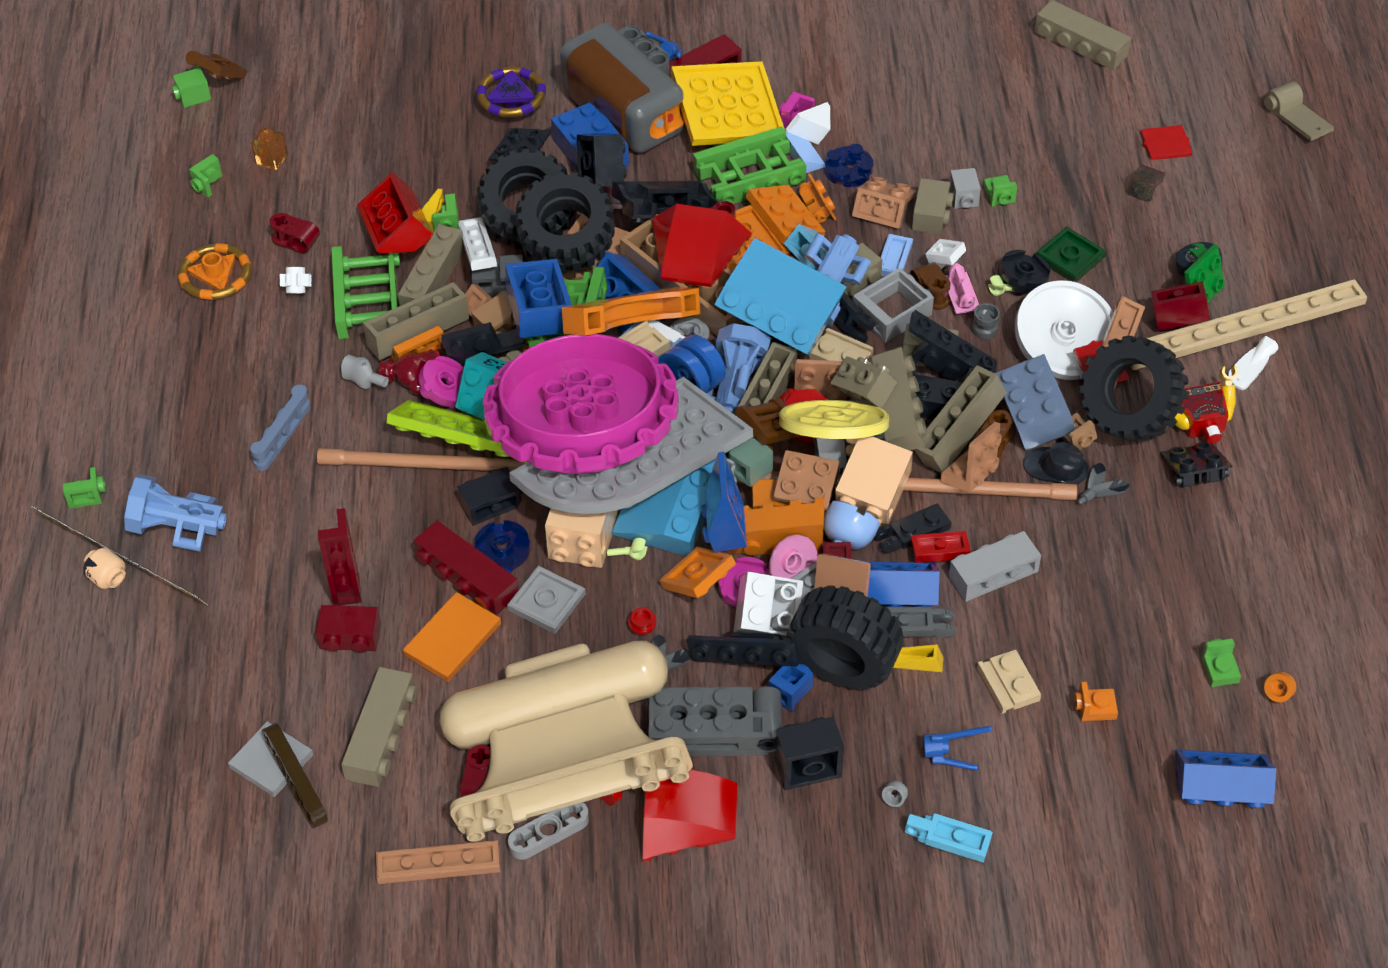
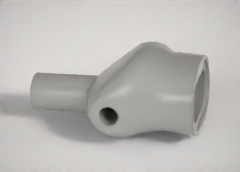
(361, 373)

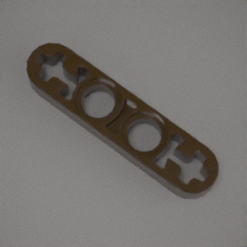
(294, 775)

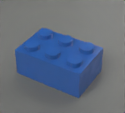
(580, 120)
(536, 296)

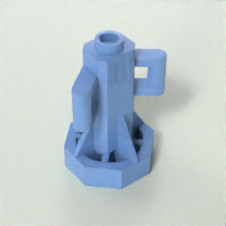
(837, 261)
(742, 352)
(152, 505)

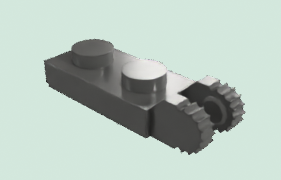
(919, 621)

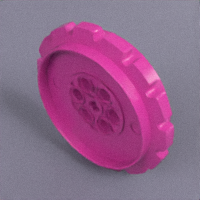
(581, 403)

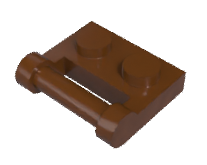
(216, 65)
(765, 427)

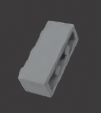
(994, 566)

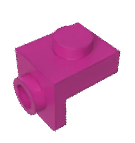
(795, 104)

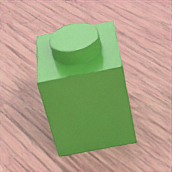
(191, 87)

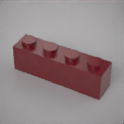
(717, 51)
(465, 567)

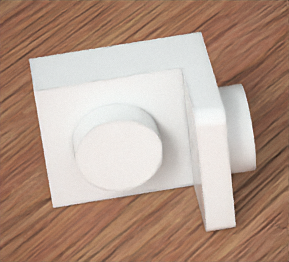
(945, 252)

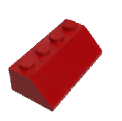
(394, 217)

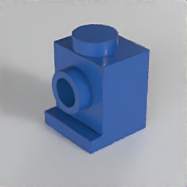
(792, 683)

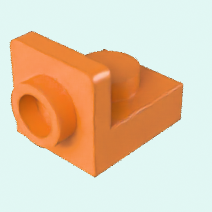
(1095, 704)

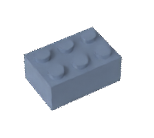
(1035, 402)

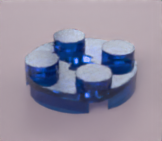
(849, 155)
(509, 532)

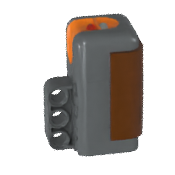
(625, 81)

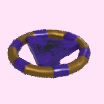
(511, 92)

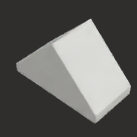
(811, 123)

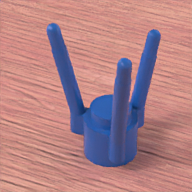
(670, 47)
(937, 744)

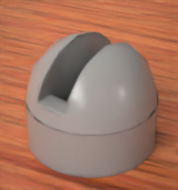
(899, 798)

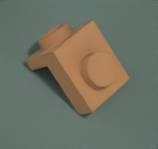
(1083, 434)

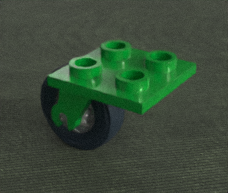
(1202, 263)

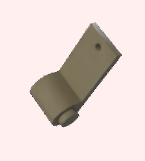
(1287, 104)

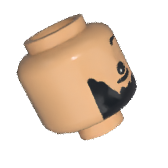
(104, 568)

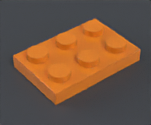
(782, 210)

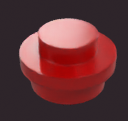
(642, 621)

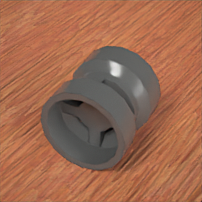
(985, 321)

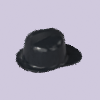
(1057, 464)

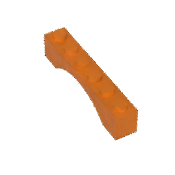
(608, 313)

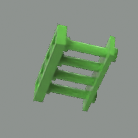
(344, 282)

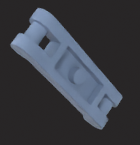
(281, 429)

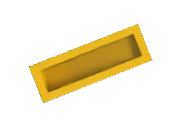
(433, 206)
(920, 658)

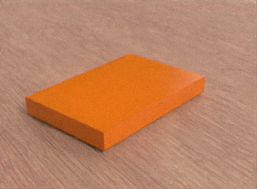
(452, 637)

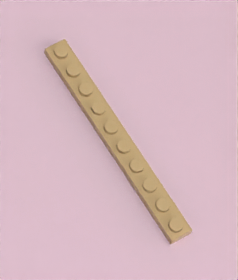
(1261, 319)

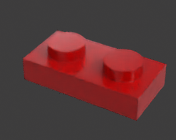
(939, 546)

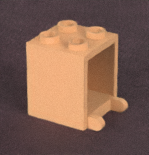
(874, 477)
(579, 536)

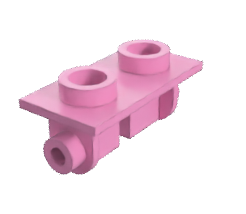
(961, 290)

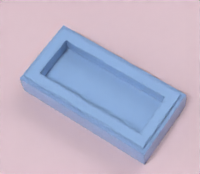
(895, 253)

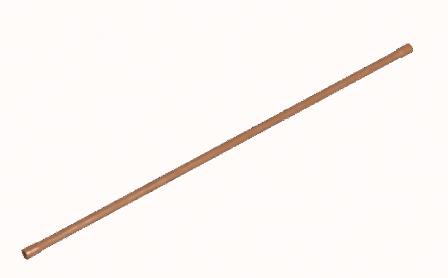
(340, 457)

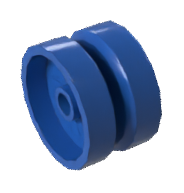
(696, 361)

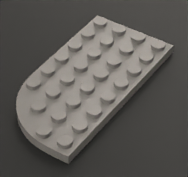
(694, 440)

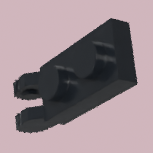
(850, 316)
(926, 521)

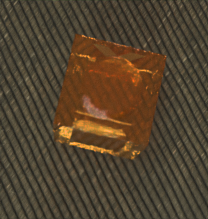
(269, 148)

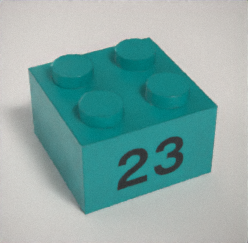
(476, 377)

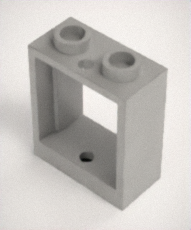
(897, 281)

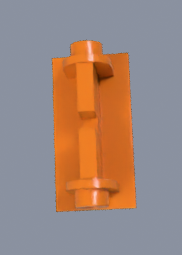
(814, 191)

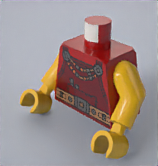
(1208, 408)

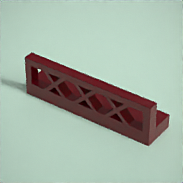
(340, 562)

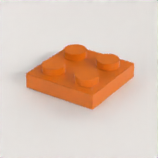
(697, 572)

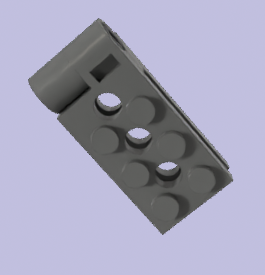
(718, 719)

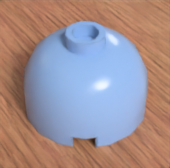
(847, 525)

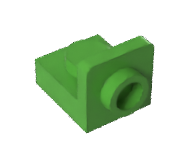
(204, 174)
(1000, 190)
(449, 214)
(85, 492)
(1220, 662)

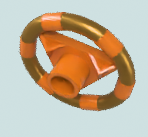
(214, 271)

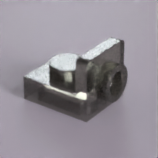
(1144, 182)

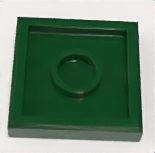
(1071, 254)

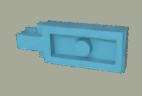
(950, 835)

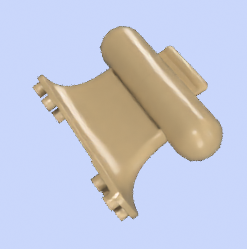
(561, 734)

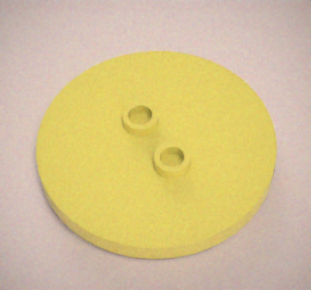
(834, 419)

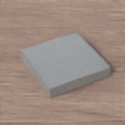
(546, 599)
(258, 765)

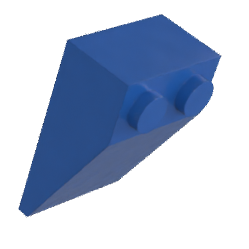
(723, 509)

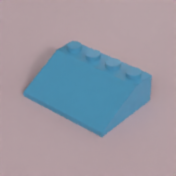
(780, 296)
(670, 516)

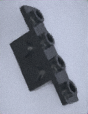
(477, 339)
(945, 350)
(744, 649)

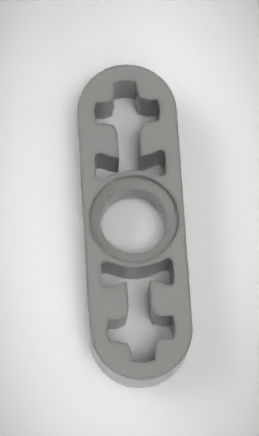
(525, 832)

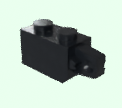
(489, 496)

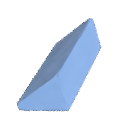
(803, 149)

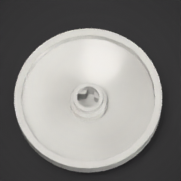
(1057, 321)

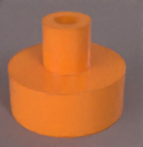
(1280, 687)

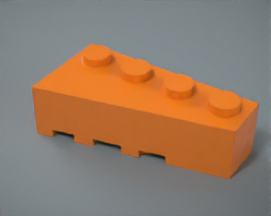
(773, 524)

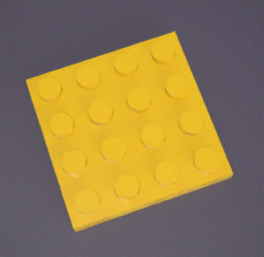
(726, 101)

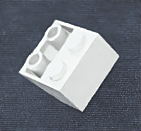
(766, 603)

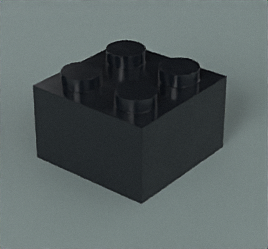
(601, 157)
(809, 752)

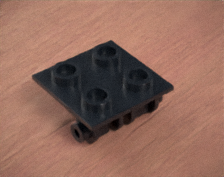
(520, 139)
(1197, 464)

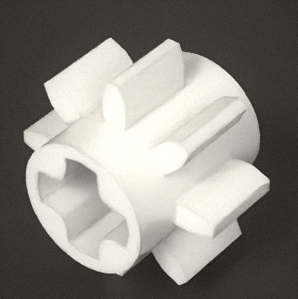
(295, 280)

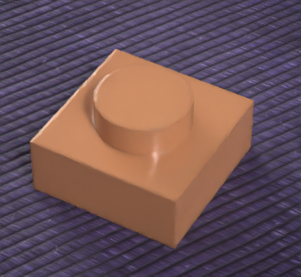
(475, 297)

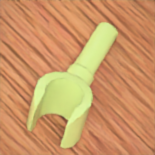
(998, 287)
(636, 550)

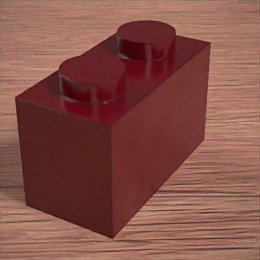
(1180, 306)
(348, 628)

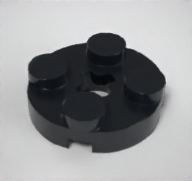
(1023, 271)

